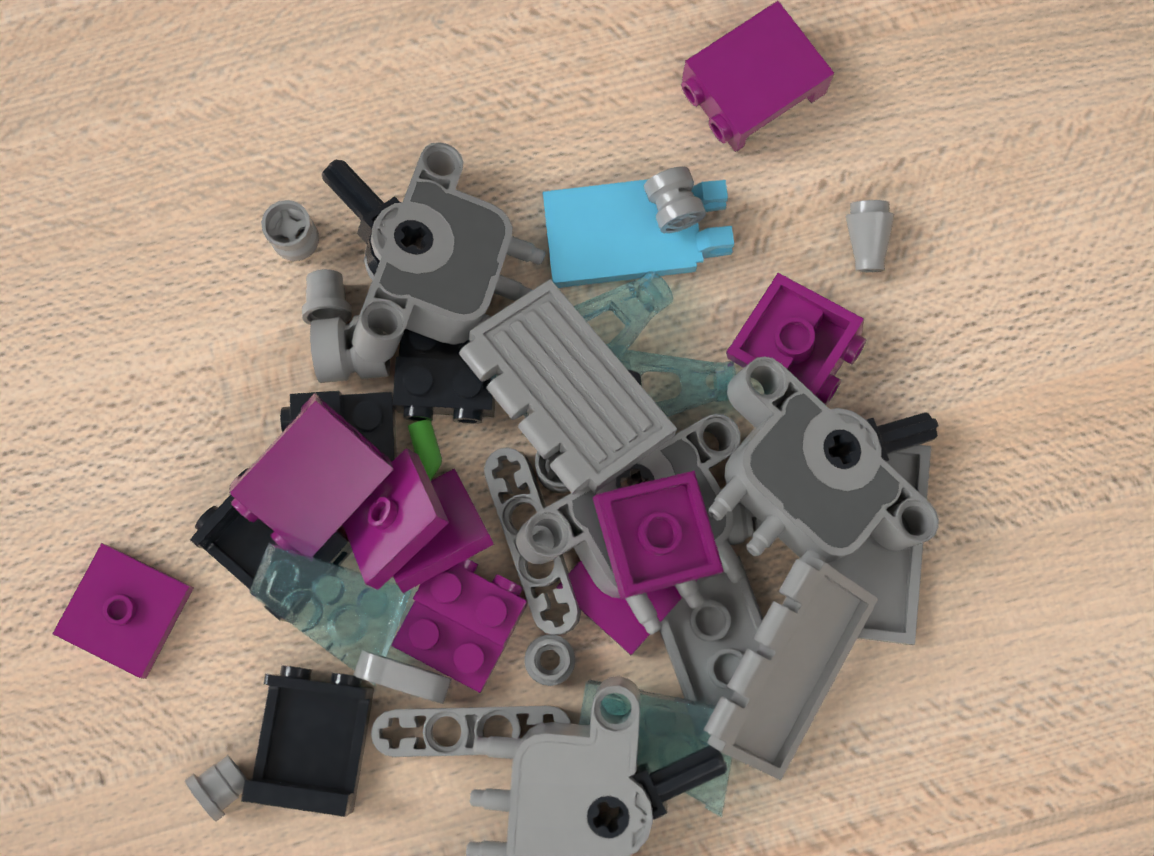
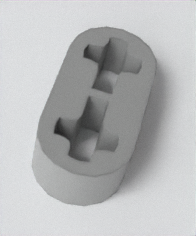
(402, 677)

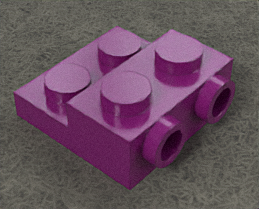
(802, 334)
(461, 623)

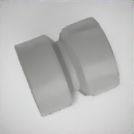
(334, 352)

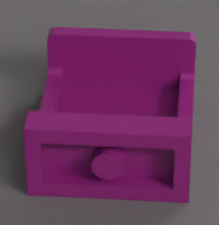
(755, 75)
(310, 478)

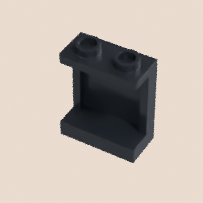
(242, 543)
(310, 742)

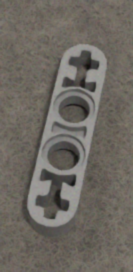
(541, 535)
(471, 722)

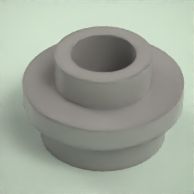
(534, 666)

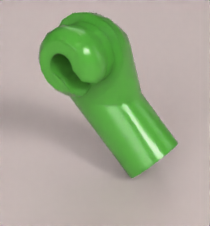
(426, 446)

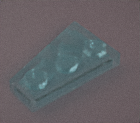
(330, 603)
(667, 732)

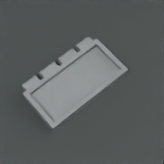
(569, 385)
(892, 574)
(792, 669)

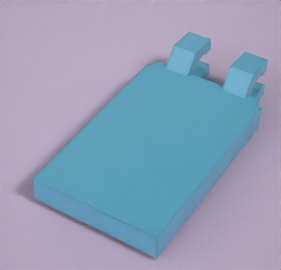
(614, 234)

